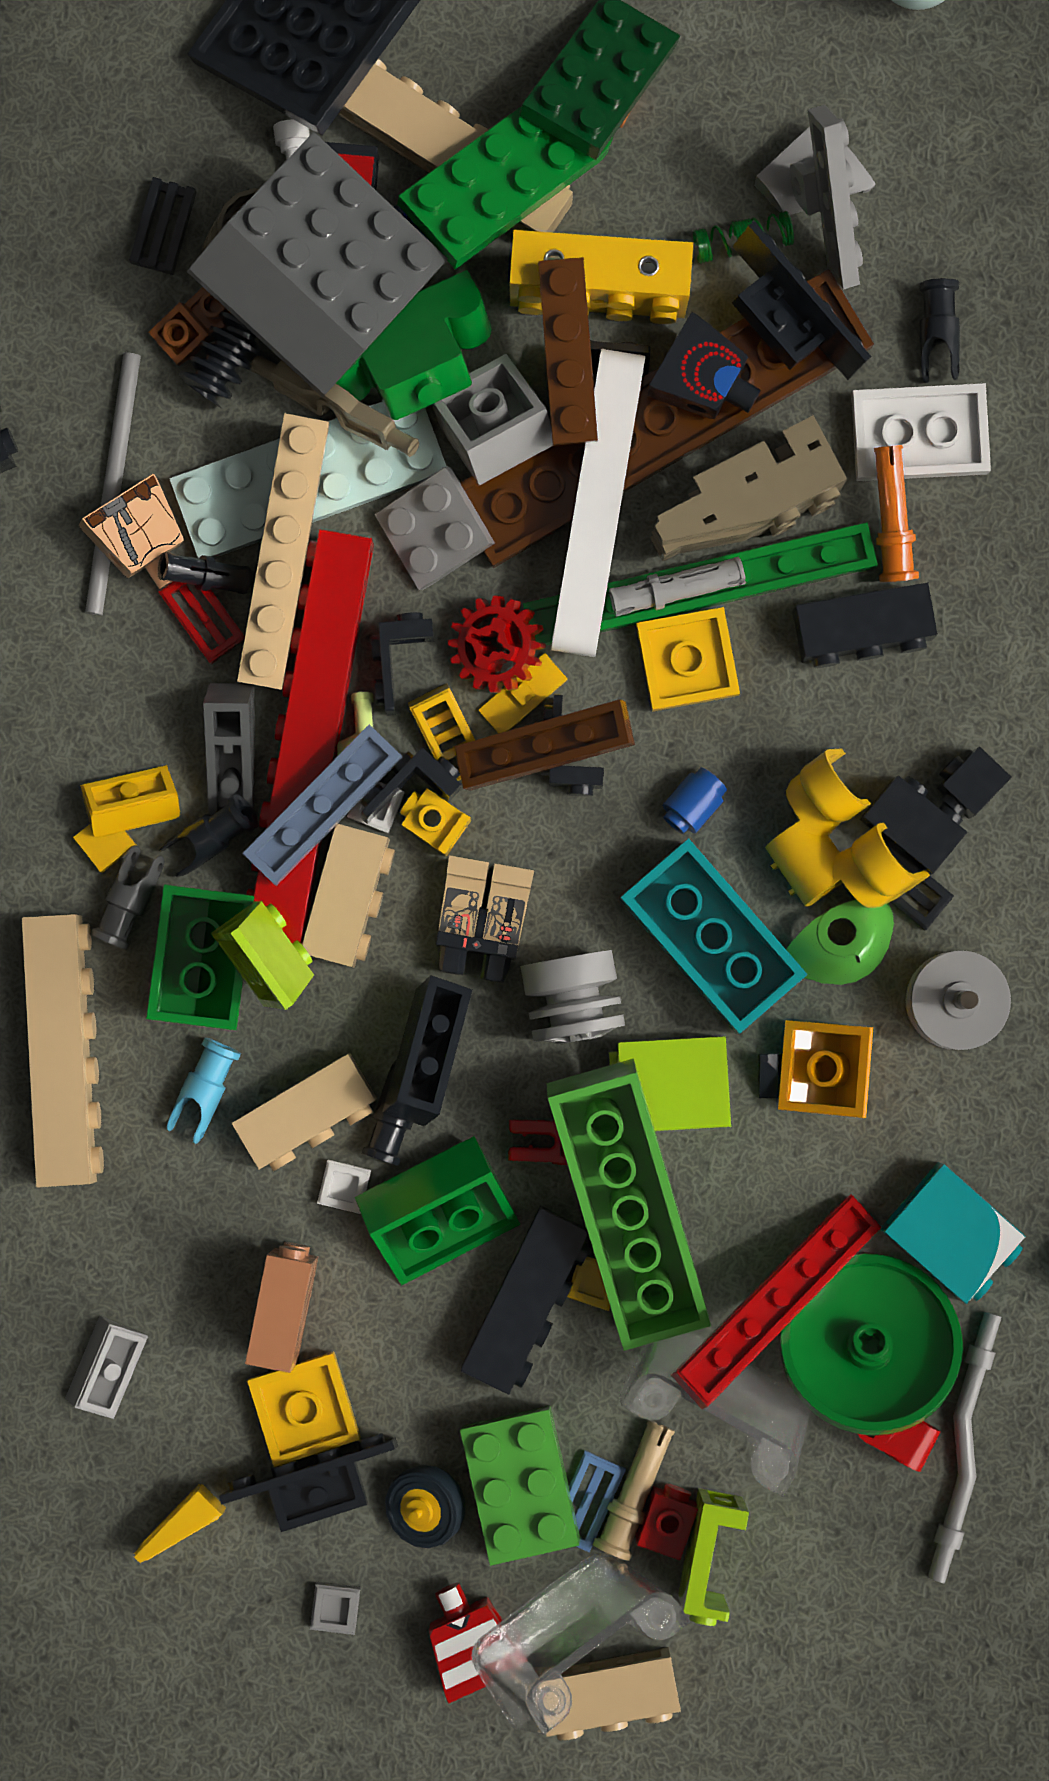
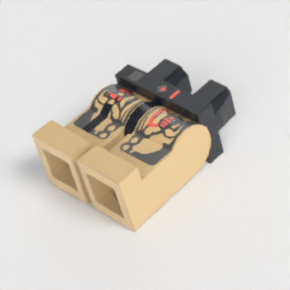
(477, 929)

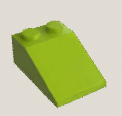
(265, 956)

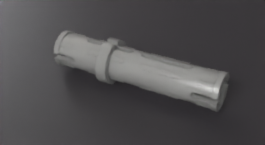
(669, 588)

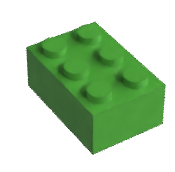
(520, 1485)

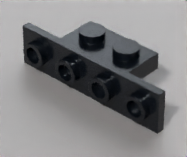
(789, 310)
(316, 1489)

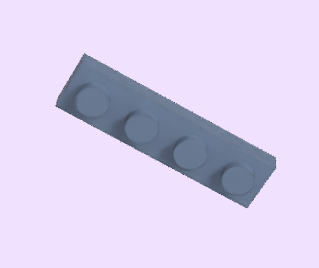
(322, 805)

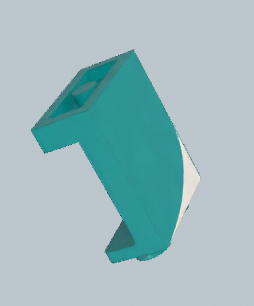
(954, 1233)

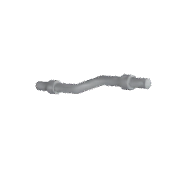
(949, 1535)

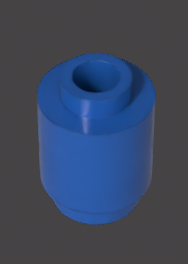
(694, 801)

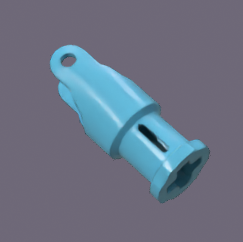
(205, 1084)

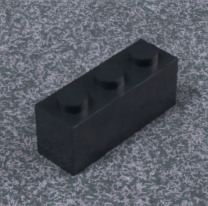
(865, 625)
(427, 1051)

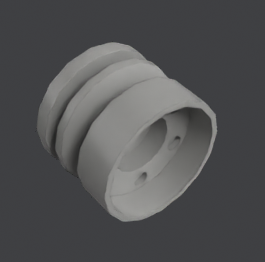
(572, 996)

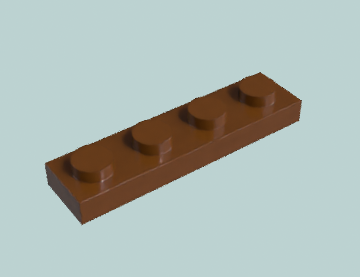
(568, 351)
(544, 745)

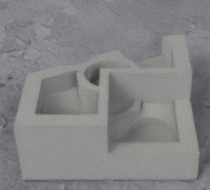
(776, 180)

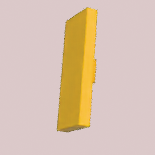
(513, 705)

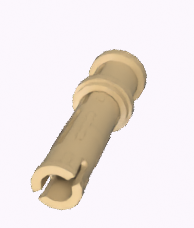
(627, 1510)

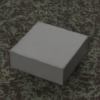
(335, 1608)

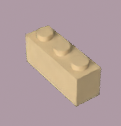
(347, 896)
(305, 1113)
(619, 1691)

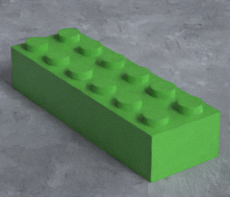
(628, 1204)

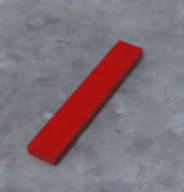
(775, 1302)

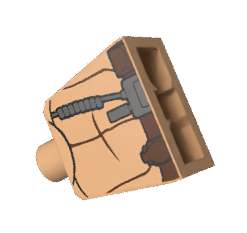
(135, 529)

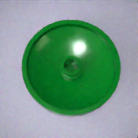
(874, 1347)

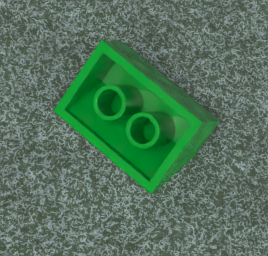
(191, 972)
(436, 1211)

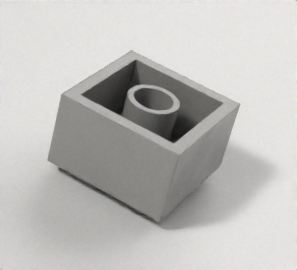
(495, 420)

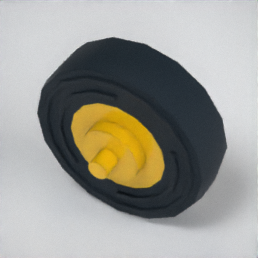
(425, 1506)

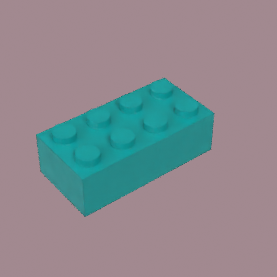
(713, 936)

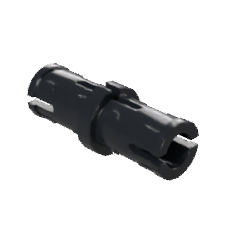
(204, 573)

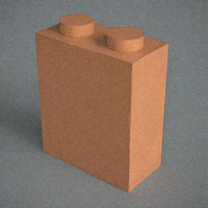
(282, 1307)

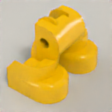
(812, 859)

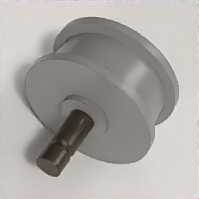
(958, 1000)

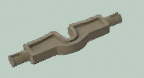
(349, 411)

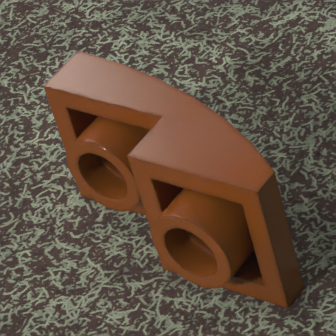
(188, 325)

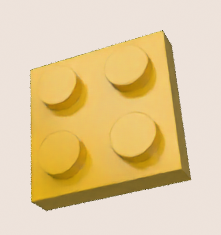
(688, 659)
(304, 1409)

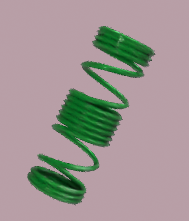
(701, 237)

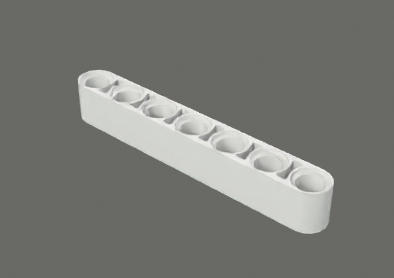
(598, 504)

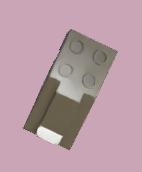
(754, 494)

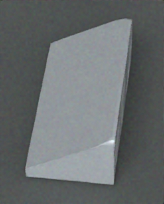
(106, 1368)

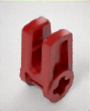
(536, 1154)

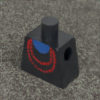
(703, 372)

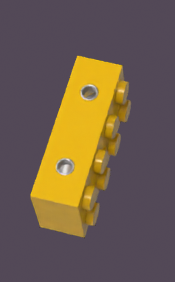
(615, 273)

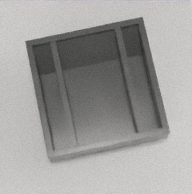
(317, 264)

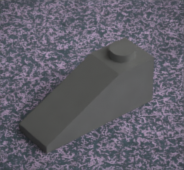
(229, 743)

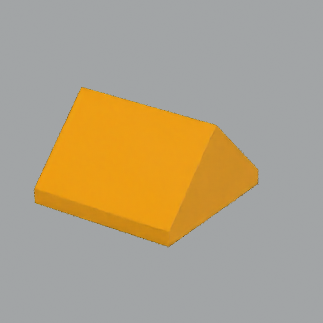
(825, 1068)

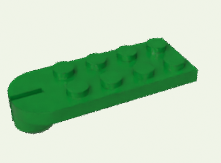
(492, 186)

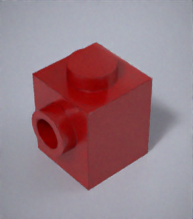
(667, 1521)

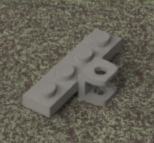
(826, 191)

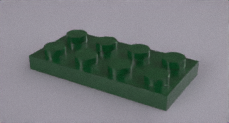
(599, 76)

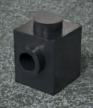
(971, 782)

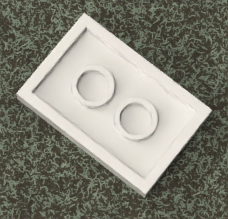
(937, 426)

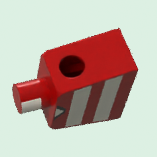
(455, 1638)

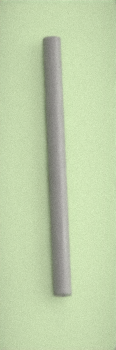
(114, 473)

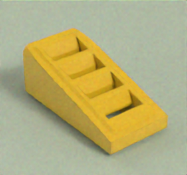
(430, 700)
(188, 1517)

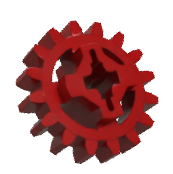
(487, 659)

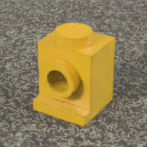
(443, 835)

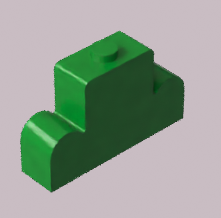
(420, 351)

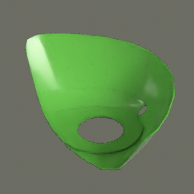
(836, 963)

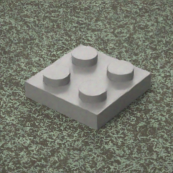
(434, 528)

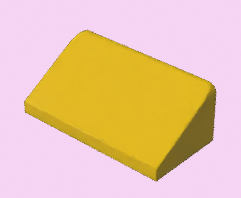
(130, 801)

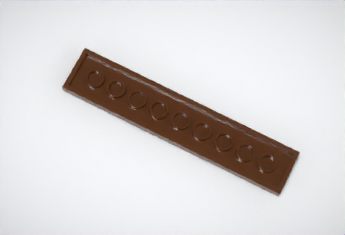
(542, 491)

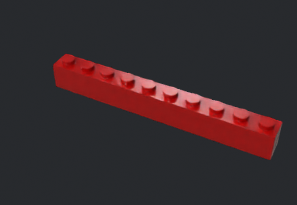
(316, 702)

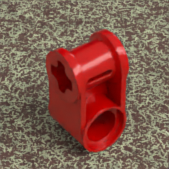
(908, 1446)

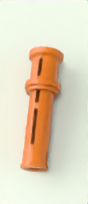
(895, 537)

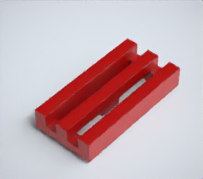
(224, 645)

